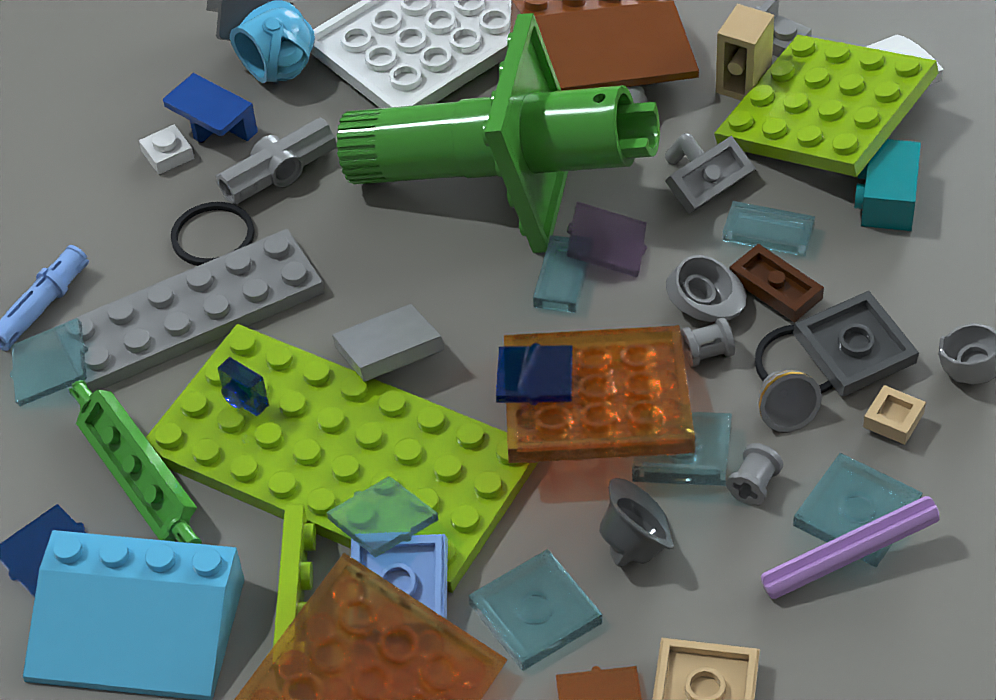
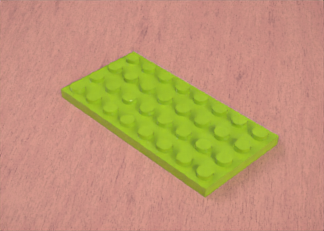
(338, 437)

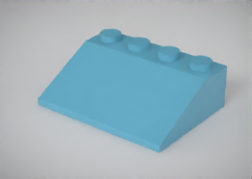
(133, 615)

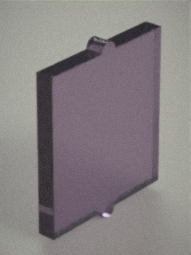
(606, 239)

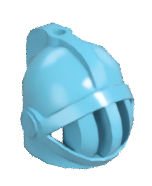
(273, 42)

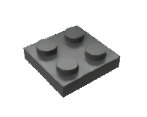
(855, 343)

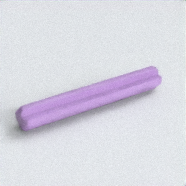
(850, 547)

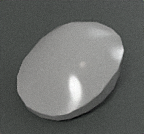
(706, 289)

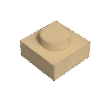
(894, 414)

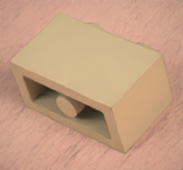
(743, 51)

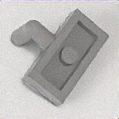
(707, 172)

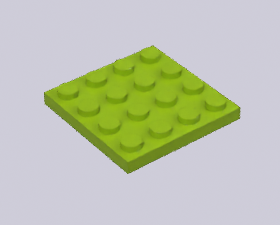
(828, 104)

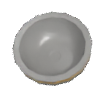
(788, 400)

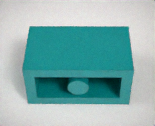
(890, 186)

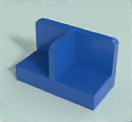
(211, 109)

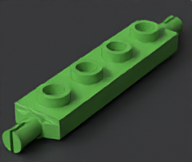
(135, 464)

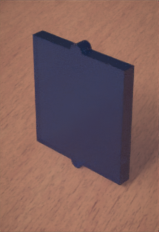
(534, 374)
(26, 548)

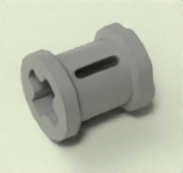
(692, 342)
(751, 480)

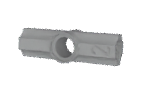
(276, 161)

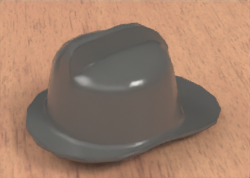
(634, 524)

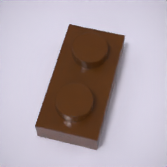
(777, 282)

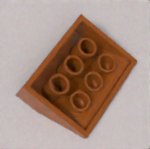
(612, 41)

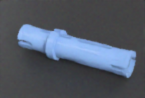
(50, 284)

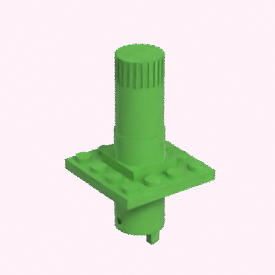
(520, 133)

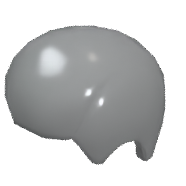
(969, 354)

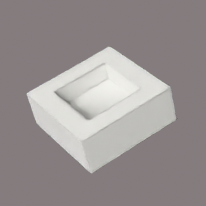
(166, 149)

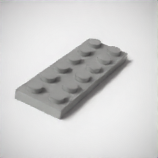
(195, 308)

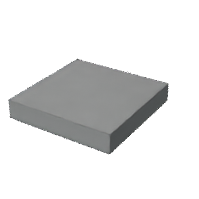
(388, 342)

